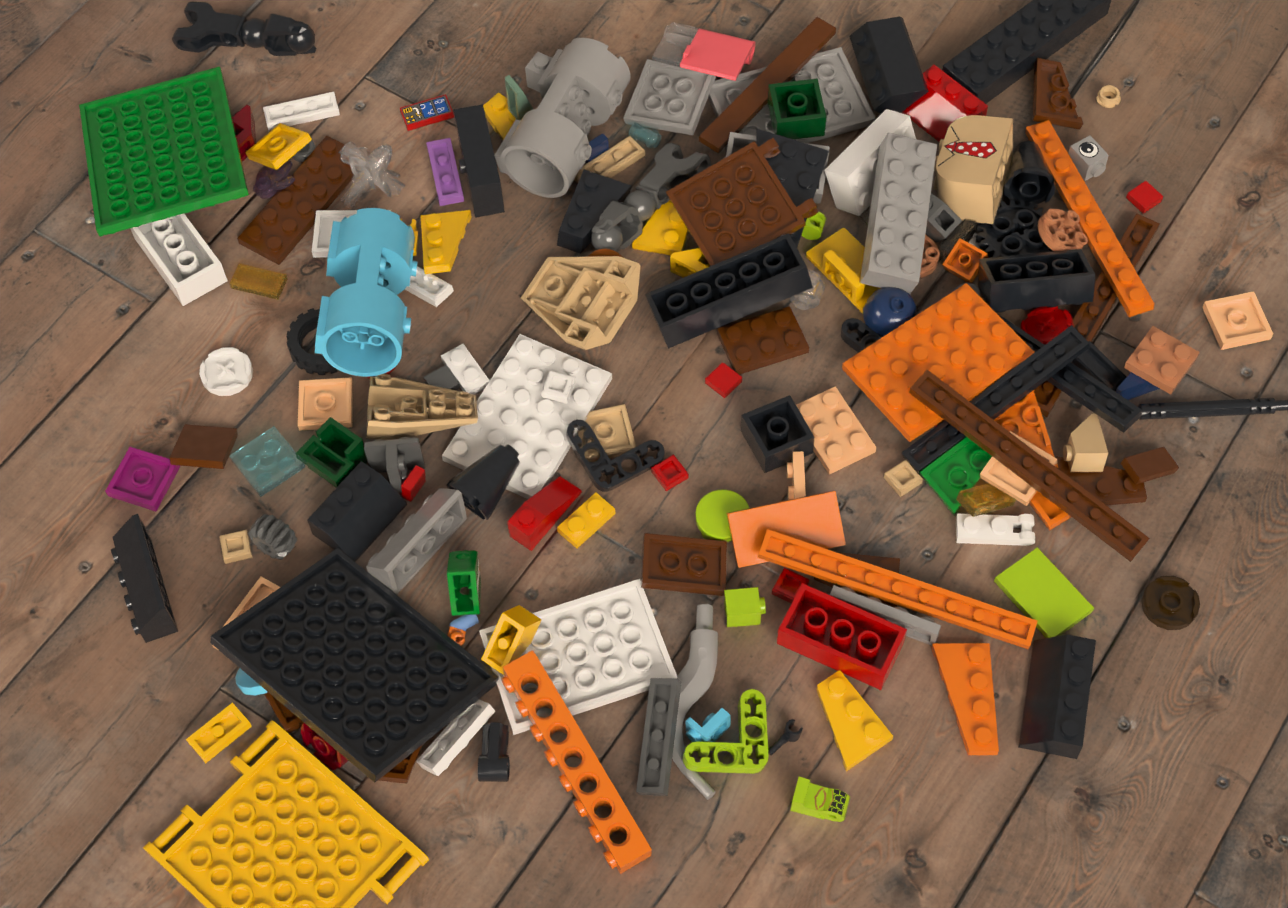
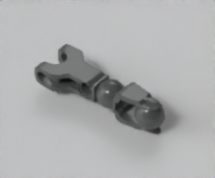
(648, 196)

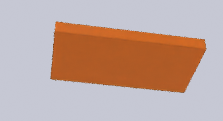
(806, 518)

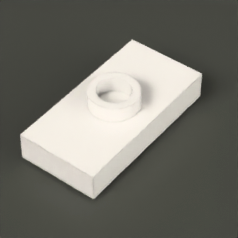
(429, 287)

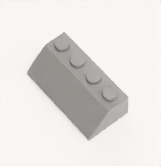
(418, 539)

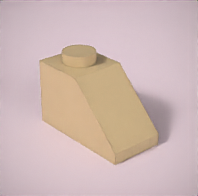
(1086, 447)

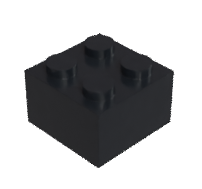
(776, 433)

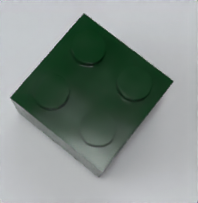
(797, 109)

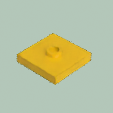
(278, 146)

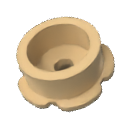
(1108, 96)

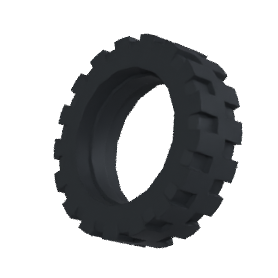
(298, 330)

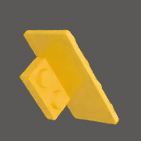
(841, 262)

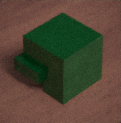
(333, 452)

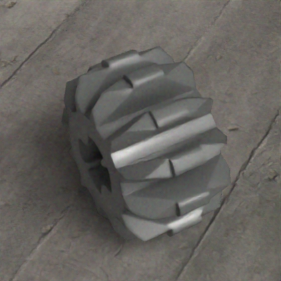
(272, 536)

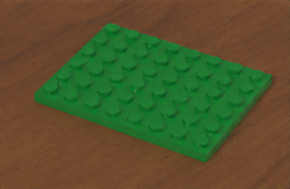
(161, 151)

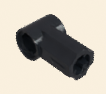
(494, 761)

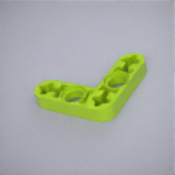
(740, 751)

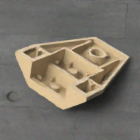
(584, 297)

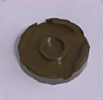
(1170, 603)

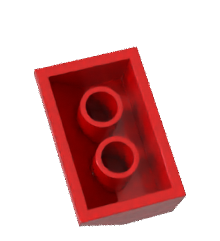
(943, 104)

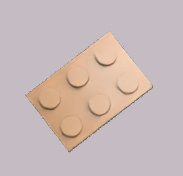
(836, 430)

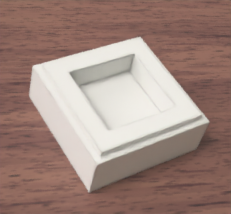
(558, 386)

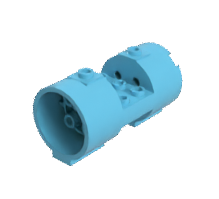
(365, 319)

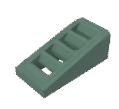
(516, 99)

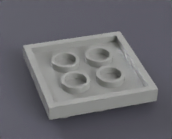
(669, 98)

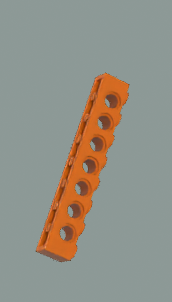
(530, 670)

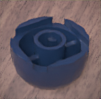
(888, 309)

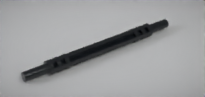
(1212, 408)

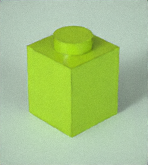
(743, 607)

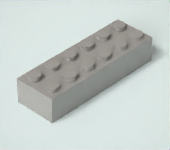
(898, 213)

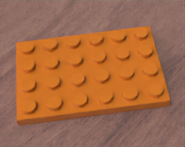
(954, 340)

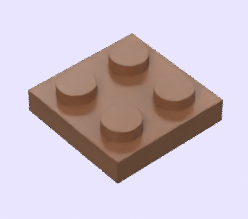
(1161, 360)

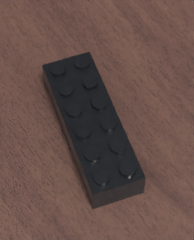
(729, 290)

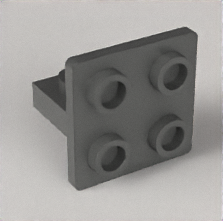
(394, 458)

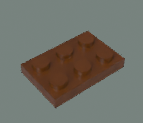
(763, 340)
(683, 564)

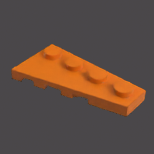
(971, 693)

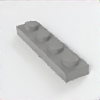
(917, 627)

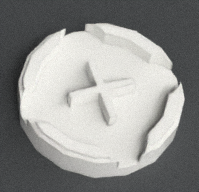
(226, 371)

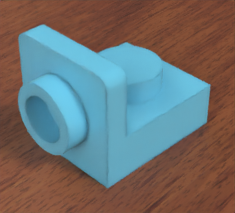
(712, 728)

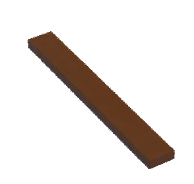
(755, 96)

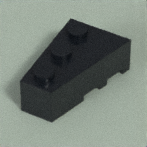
(587, 204)

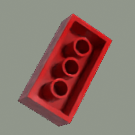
(841, 636)

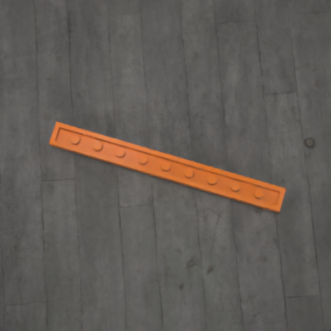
(1093, 223)
(898, 589)

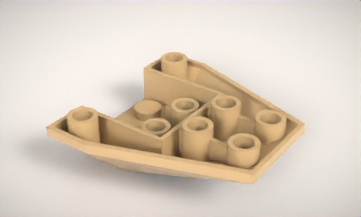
(414, 408)

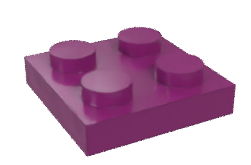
(142, 479)

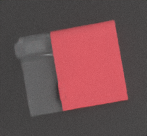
(704, 51)

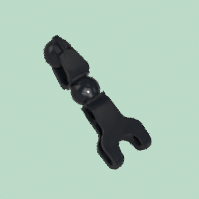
(277, 34)

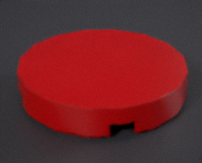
(1046, 323)

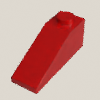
(541, 512)

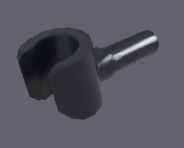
(787, 736)

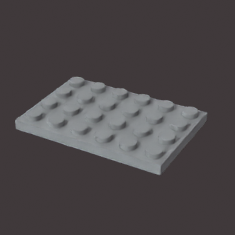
(840, 91)

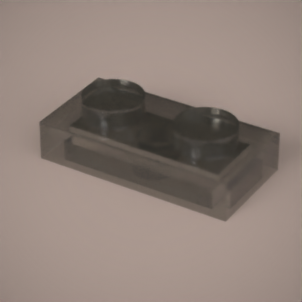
(964, 230)

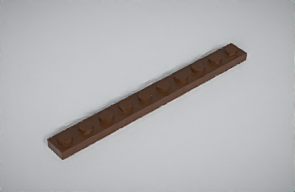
(1092, 314)
(1029, 465)

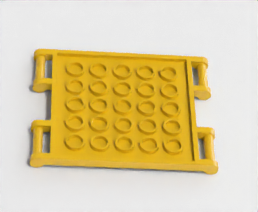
(285, 837)

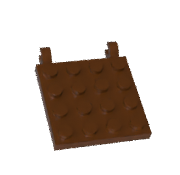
(738, 204)

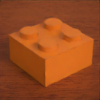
(964, 260)

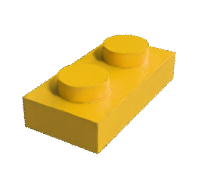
(586, 520)
(219, 732)

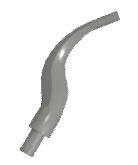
(695, 681)

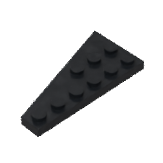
(797, 168)

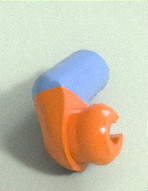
(458, 627)

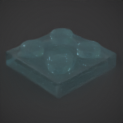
(267, 461)

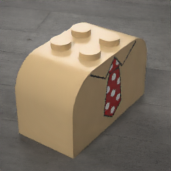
(974, 166)

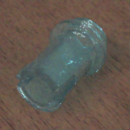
(649, 137)

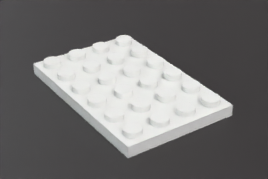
(518, 415)
(593, 651)

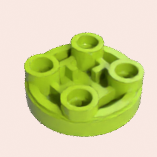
(712, 515)

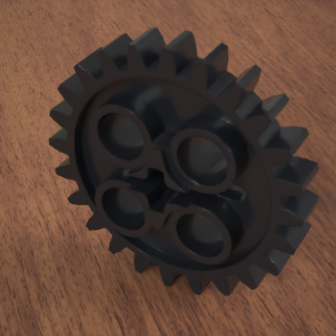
(1012, 232)

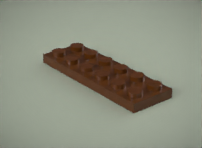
(294, 209)

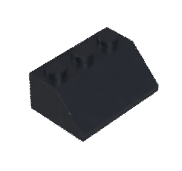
(356, 512)

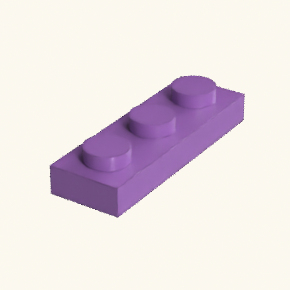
(445, 172)

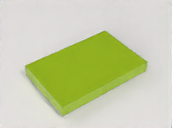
(1043, 594)

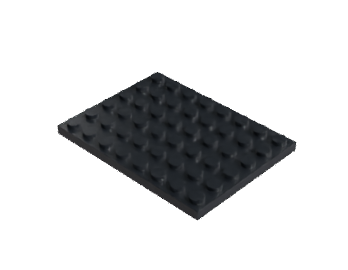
(355, 663)

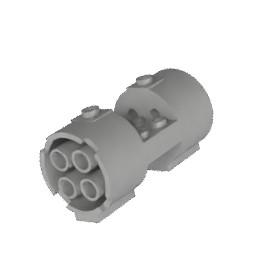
(552, 142)

